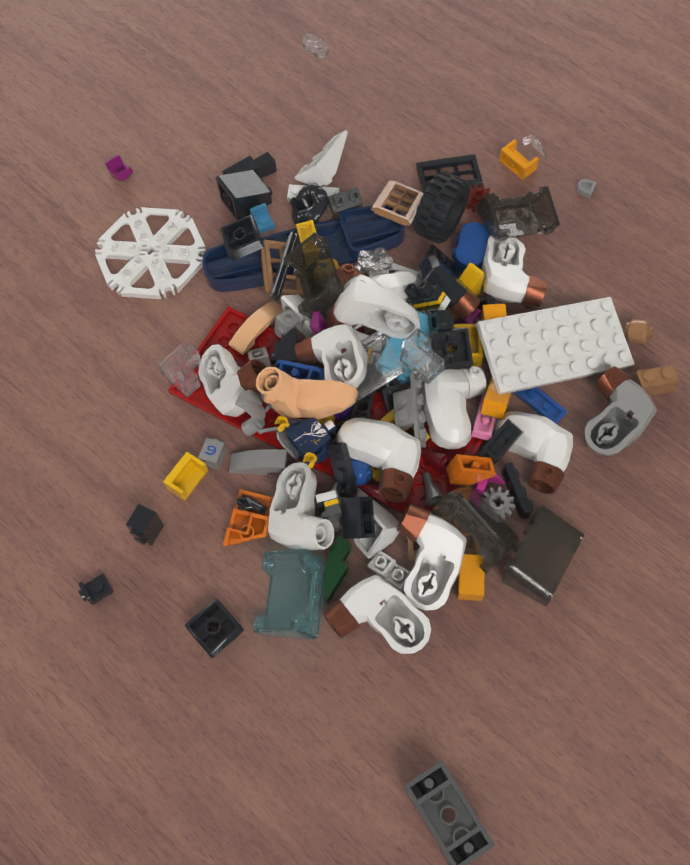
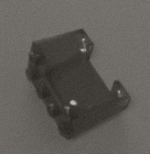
(542, 556)

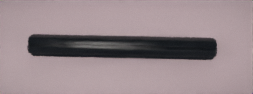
(283, 269)

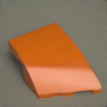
(248, 524)

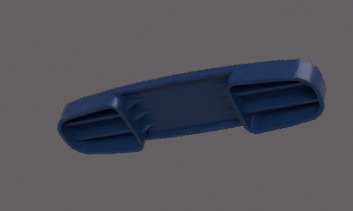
(347, 236)

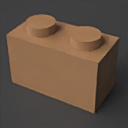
(657, 380)

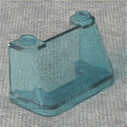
(293, 595)

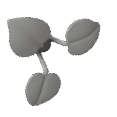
(252, 404)

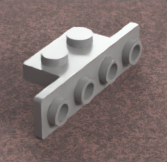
(409, 409)

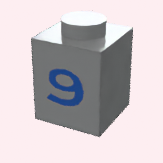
(213, 453)

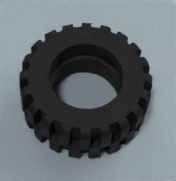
(441, 207)

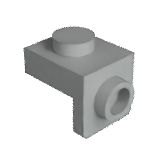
(284, 322)

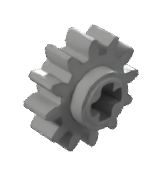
(505, 506)

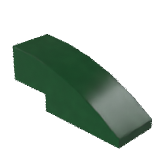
(336, 567)

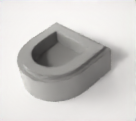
(586, 187)

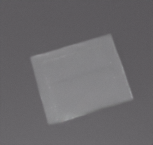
(382, 364)

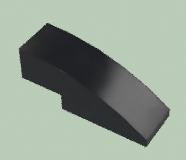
(262, 166)

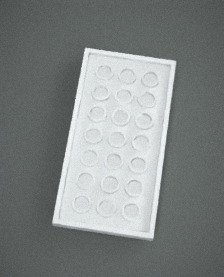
(554, 345)

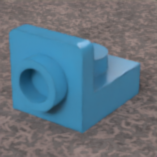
(262, 218)

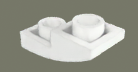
(389, 570)

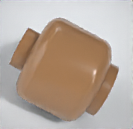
(638, 331)

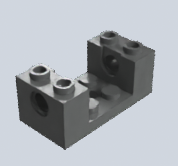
(465, 836)

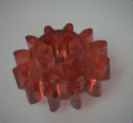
(475, 196)

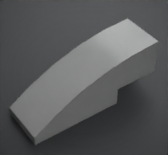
(259, 462)

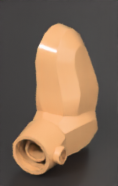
(304, 397)

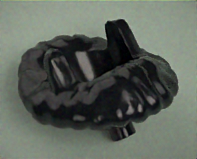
(309, 204)

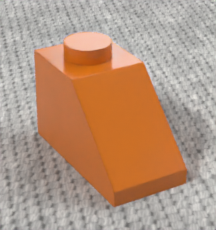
(469, 469)

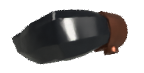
(440, 270)

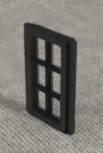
(450, 162)

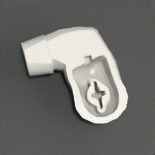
(446, 405)
(293, 511)

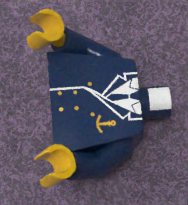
(308, 437)

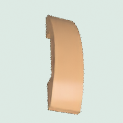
(254, 326)

